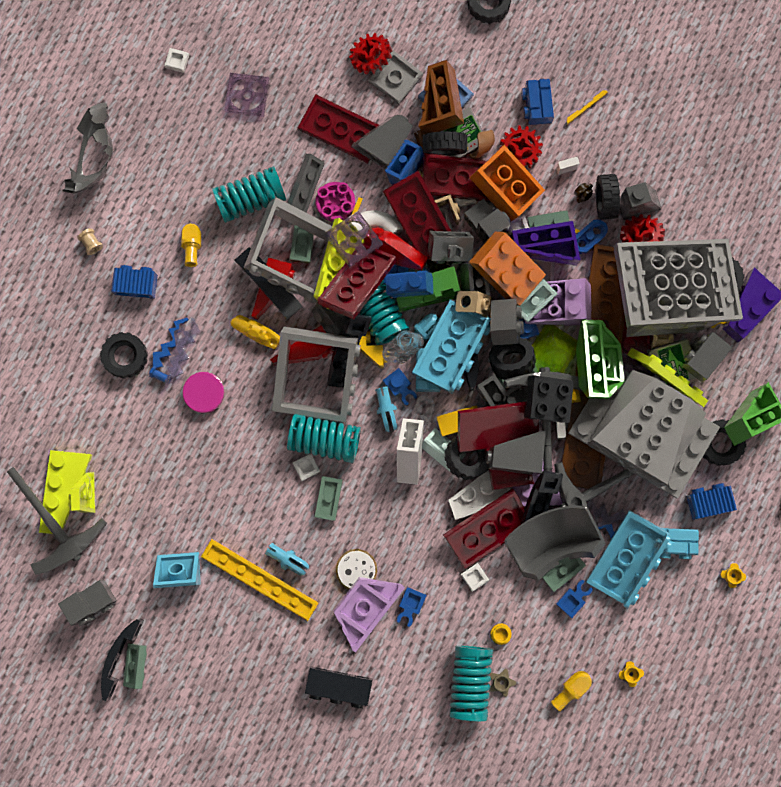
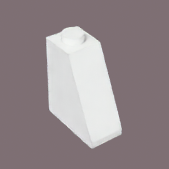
(409, 451)

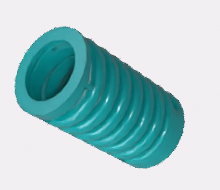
(248, 194)
(385, 311)
(325, 447)
(477, 683)

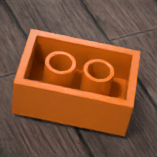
(507, 183)
(507, 267)

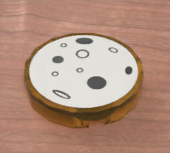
(353, 565)

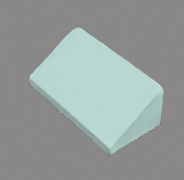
(537, 300)
(435, 446)

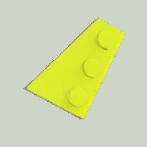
(83, 495)

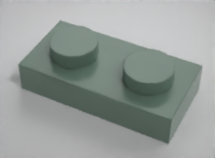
(546, 219)
(301, 245)
(328, 498)
(563, 572)
(135, 666)

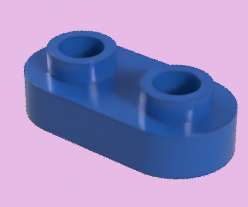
(589, 237)

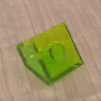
(554, 348)

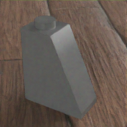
(384, 140)
(638, 200)
(518, 455)

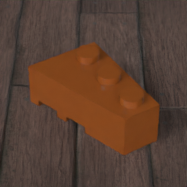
(442, 99)

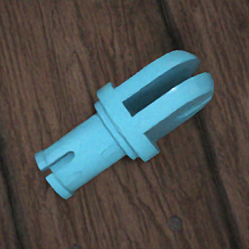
(426, 326)
(386, 406)
(285, 559)

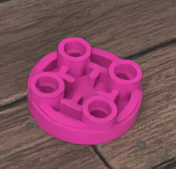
(335, 201)
(203, 392)

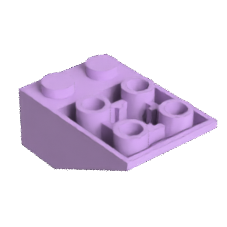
(569, 304)

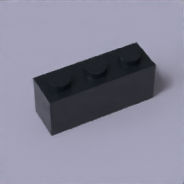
(338, 687)

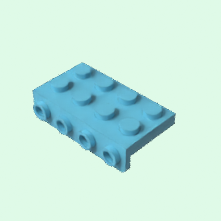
(451, 348)
(629, 559)

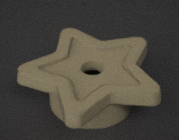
(503, 676)

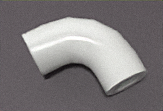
(378, 219)

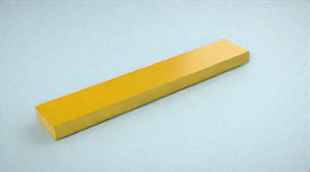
(260, 580)

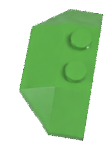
(598, 360)

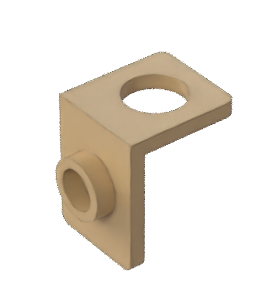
(454, 208)
(479, 303)

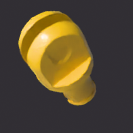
(191, 243)
(574, 688)

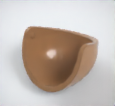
(485, 142)

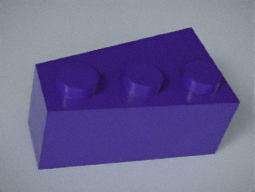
(549, 242)
(756, 301)

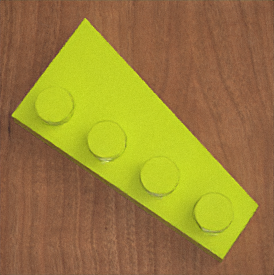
(332, 261)
(668, 375)
(62, 474)

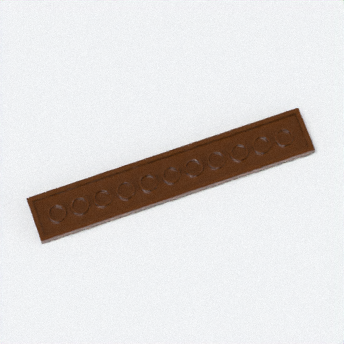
(581, 462)

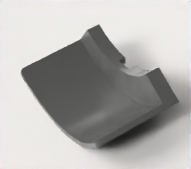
(552, 537)

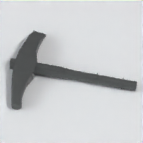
(522, 381)
(573, 497)
(70, 546)

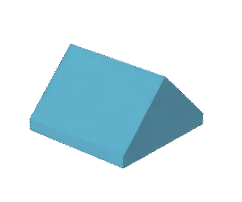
(177, 570)

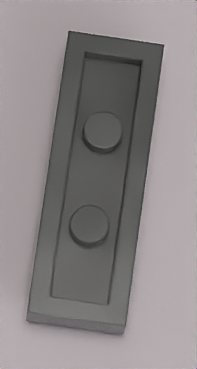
(306, 182)

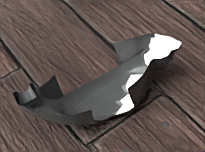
(91, 125)

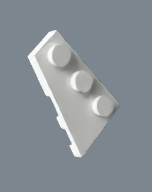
(474, 497)

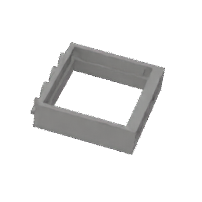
(298, 218)
(288, 334)

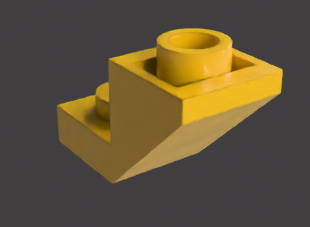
(373, 352)

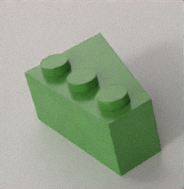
(444, 289)
(756, 414)

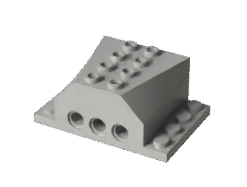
(676, 286)
(648, 431)

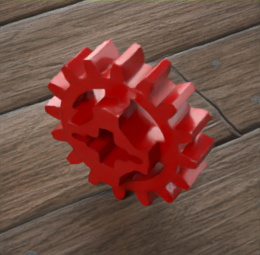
(370, 53)
(530, 150)
(642, 230)

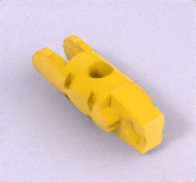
(256, 331)

